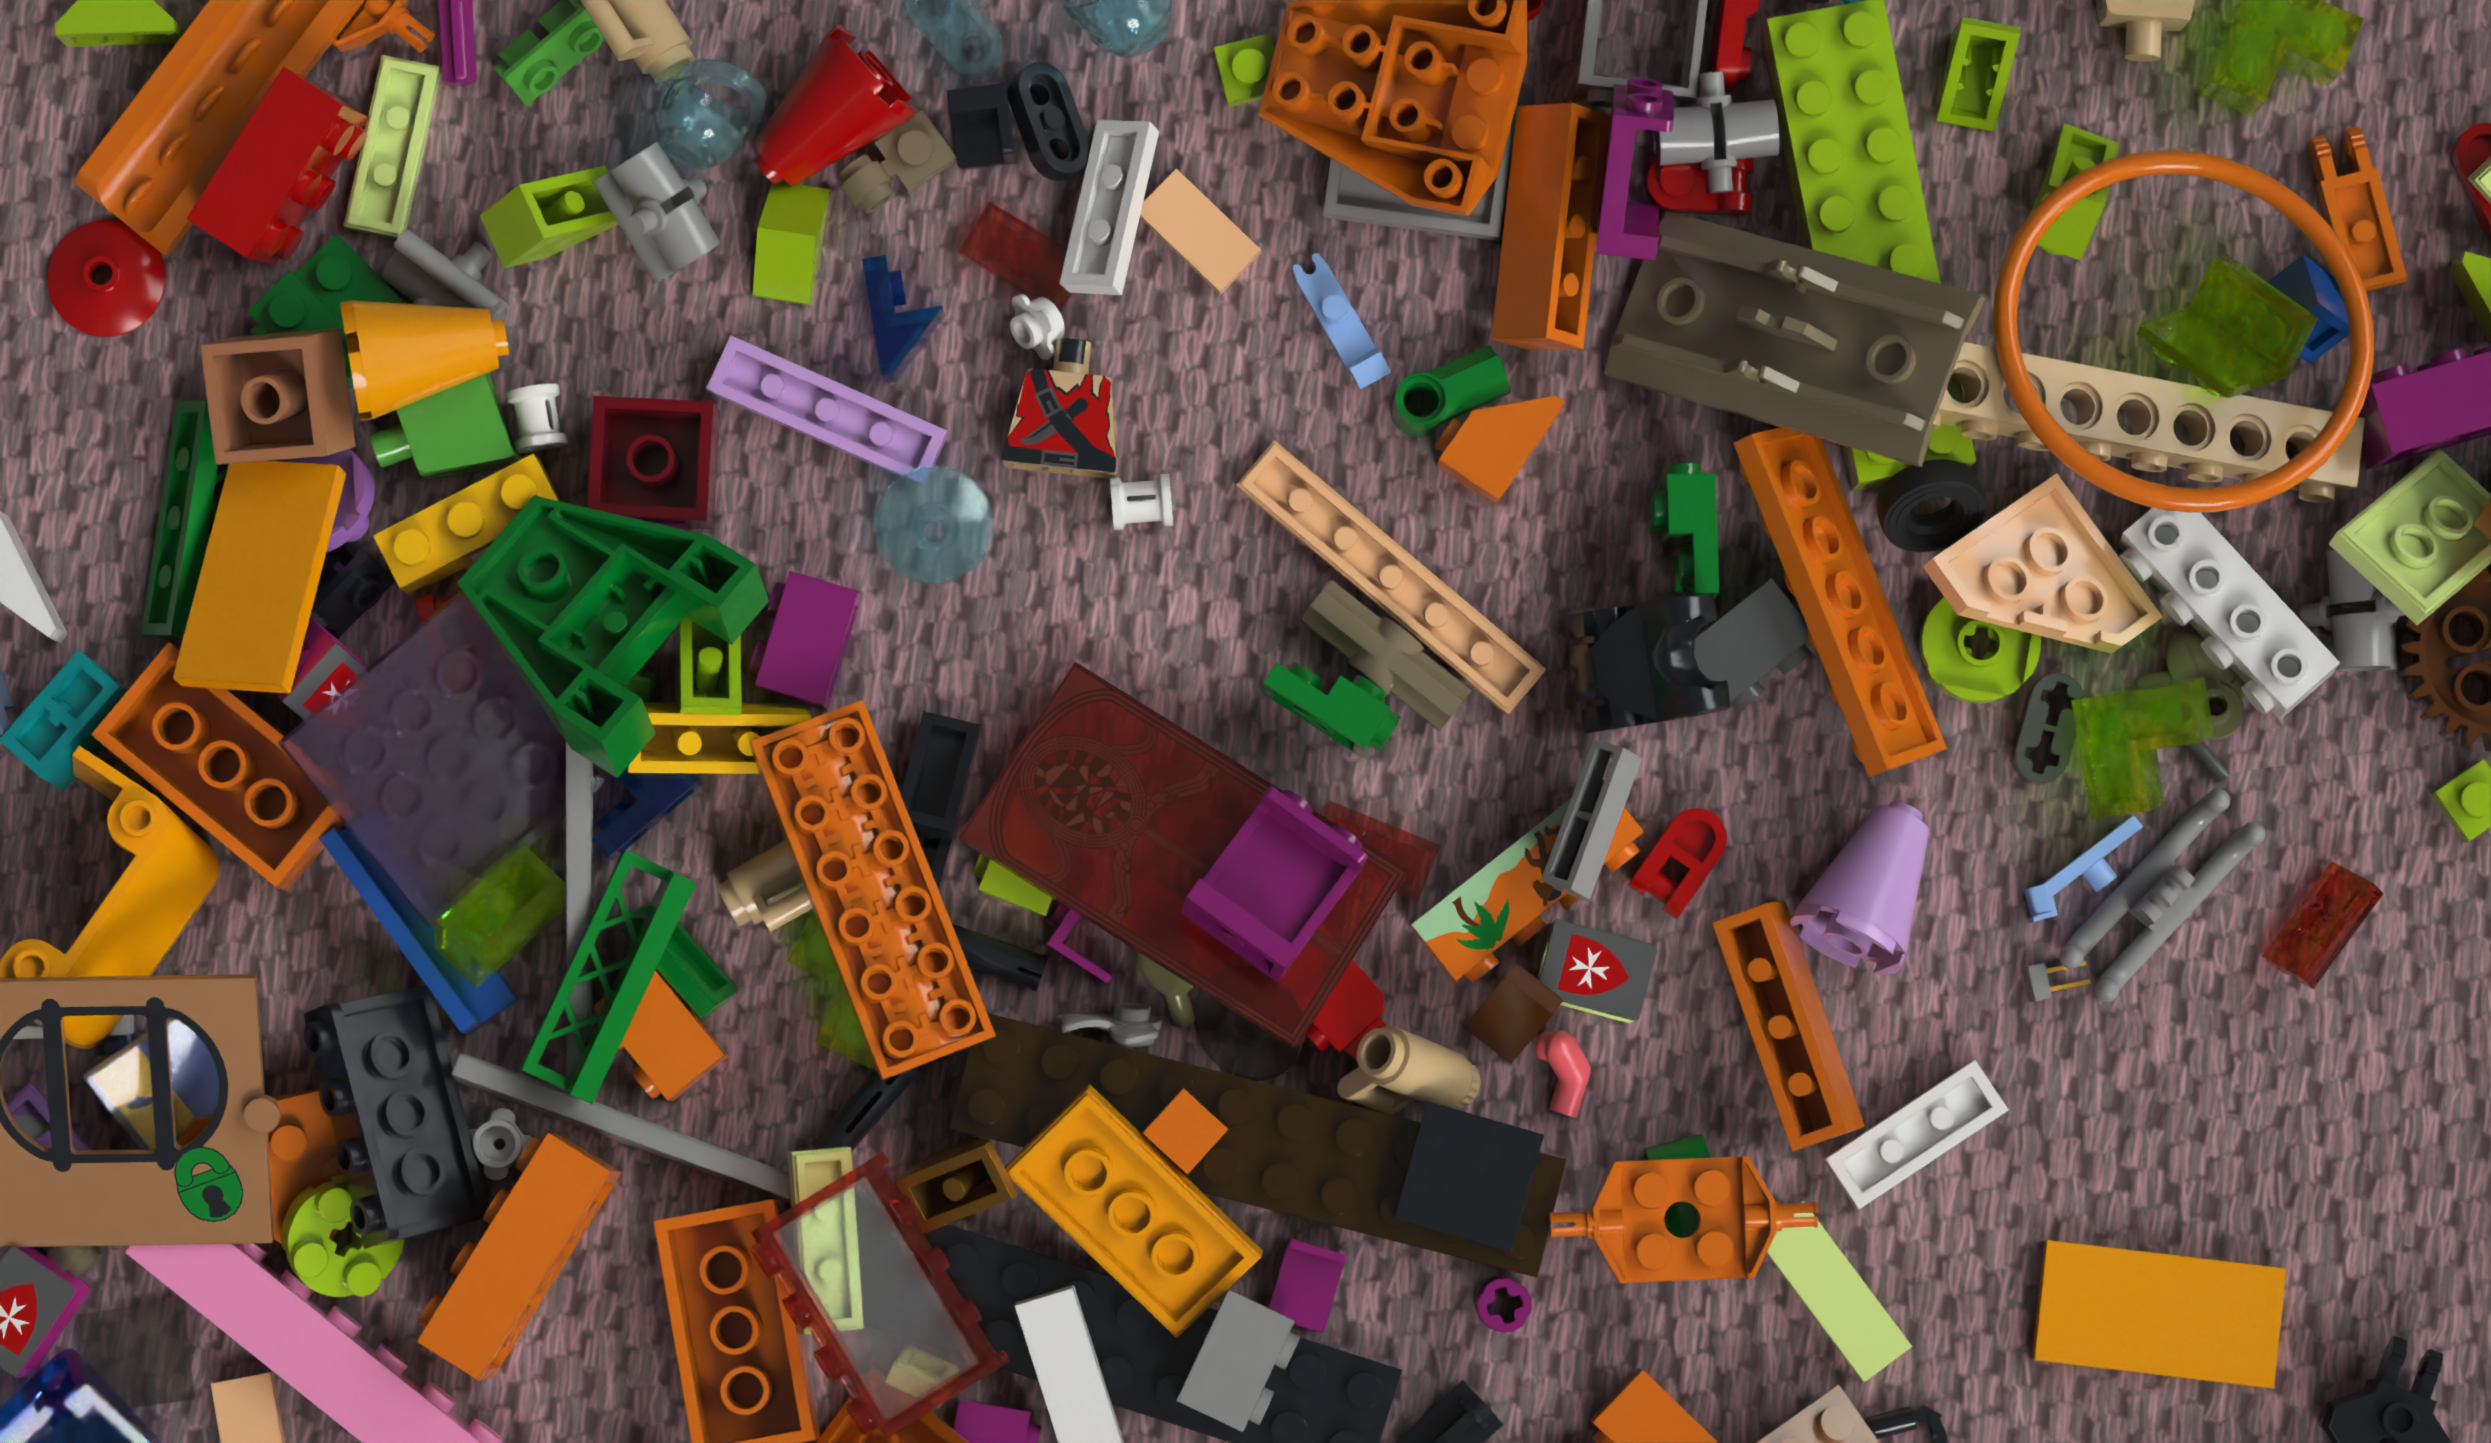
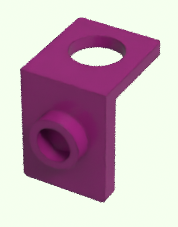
(1066, 921)
(1307, 1284)

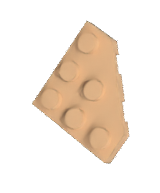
(2045, 574)

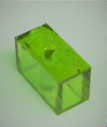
(500, 916)

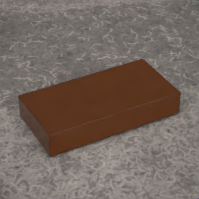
(1513, 1013)

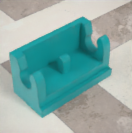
(64, 719)

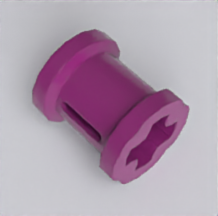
(1487, 1295)

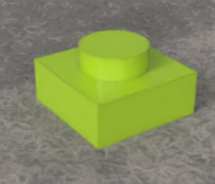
(1244, 68)
(2467, 800)

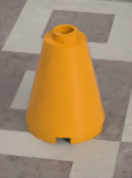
(416, 351)

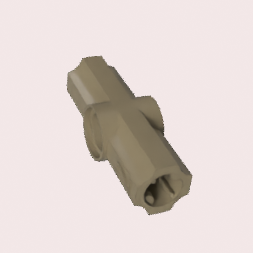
(1385, 655)

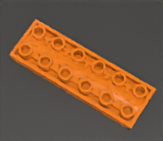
(198, 104)
(871, 890)

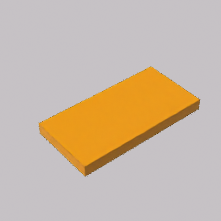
(259, 576)
(1133, 1211)
(2159, 1314)

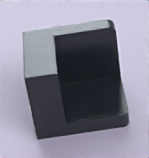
(981, 126)

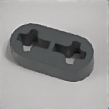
(2033, 725)

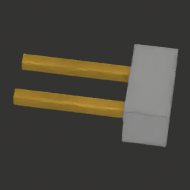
(2038, 983)

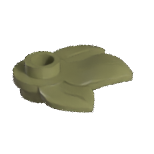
(2189, 661)

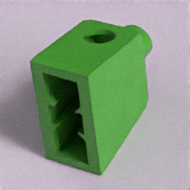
(450, 433)

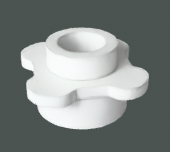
(1036, 324)
(500, 1126)

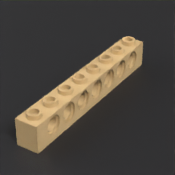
(2153, 409)

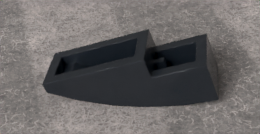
(938, 785)

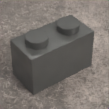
(1751, 642)

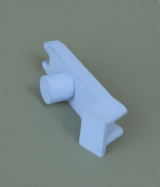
(1341, 323)
(2089, 864)

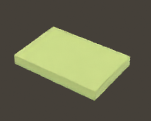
(2420, 537)

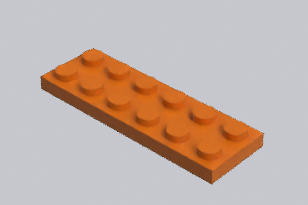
(1840, 598)

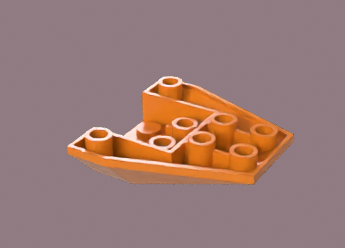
(1403, 91)

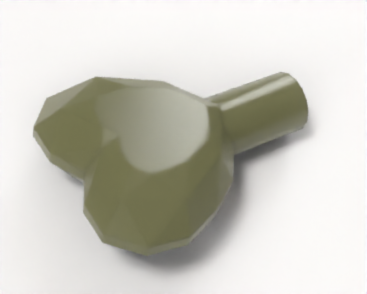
(1170, 986)

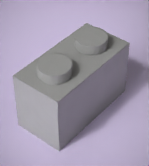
(1237, 1362)

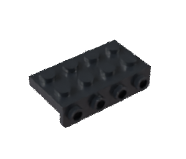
(395, 1115)

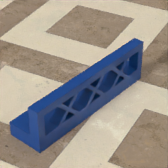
(463, 1002)

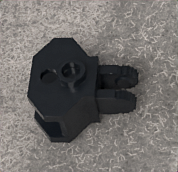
(2387, 1410)

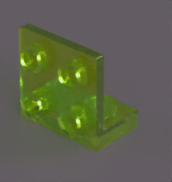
(2233, 332)

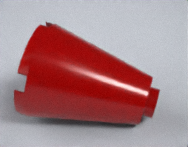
(830, 111)

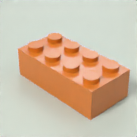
(221, 769)
(518, 1256)
(731, 1334)

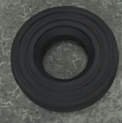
(1937, 529)

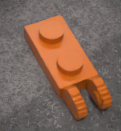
(2358, 211)

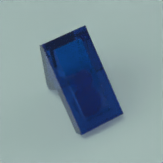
(896, 334)
(656, 796)

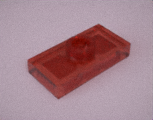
(1017, 255)
(2322, 925)

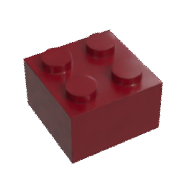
(654, 459)

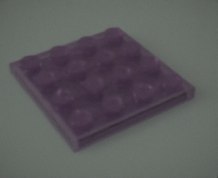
(438, 759)

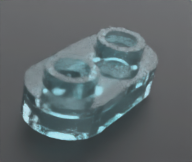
(953, 30)

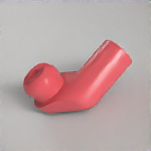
(1570, 1067)

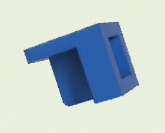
(2320, 295)

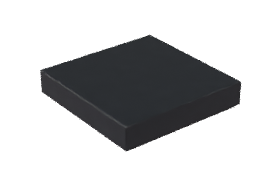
(1468, 1176)

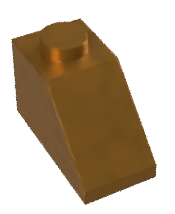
(956, 1183)

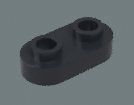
(1050, 122)

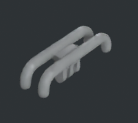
(2160, 894)

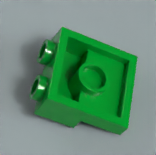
(314, 294)
(1686, 518)
(1348, 714)

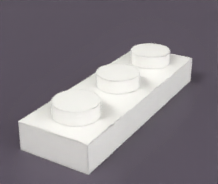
(1109, 207)
(1916, 1134)

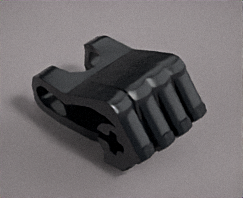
(1642, 664)

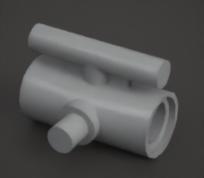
(1718, 133)
(658, 211)
(435, 280)
(2358, 617)

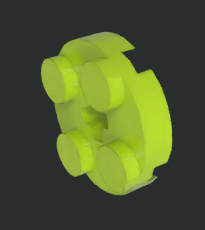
(1964, 677)
(314, 1254)

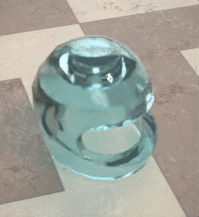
(1122, 26)
(700, 128)

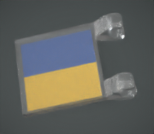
(126, 1085)

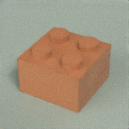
(277, 396)

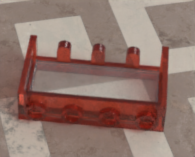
(875, 1299)

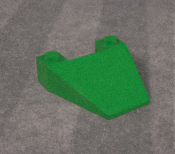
(589, 601)

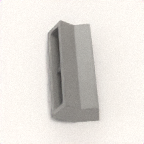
(1600, 823)

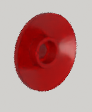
(125, 299)

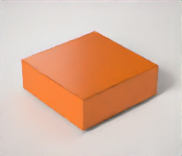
(1185, 1131)

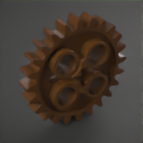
(2443, 685)

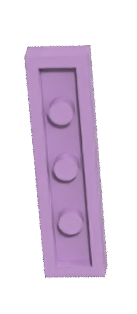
(824, 409)

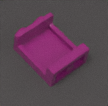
(1622, 225)
(1275, 882)

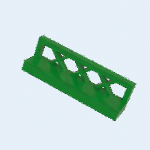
(182, 522)
(628, 987)

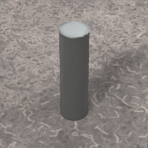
(2209, 760)

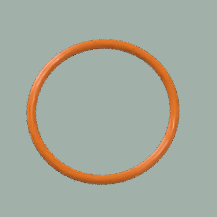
(2125, 485)

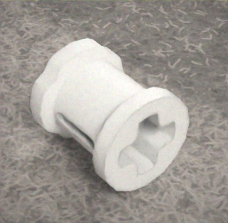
(537, 418)
(1141, 501)

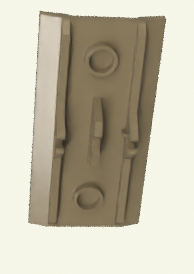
(1792, 337)

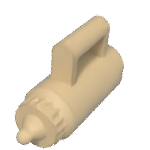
(643, 32)
(766, 889)
(1410, 1071)

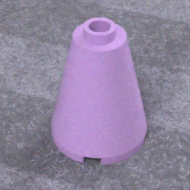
(1869, 892)

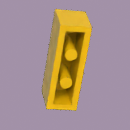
(450, 531)
(710, 740)

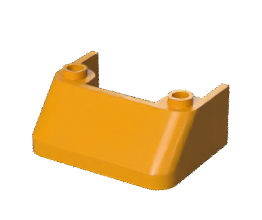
(141, 912)

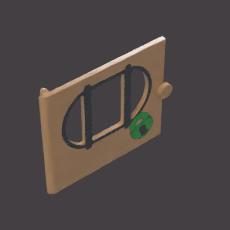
(158, 1196)

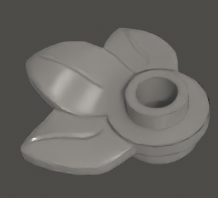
(1126, 1026)

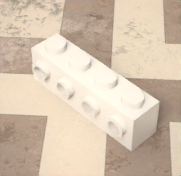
(2229, 607)

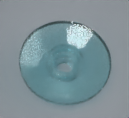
(931, 496)

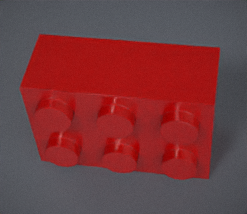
(279, 169)

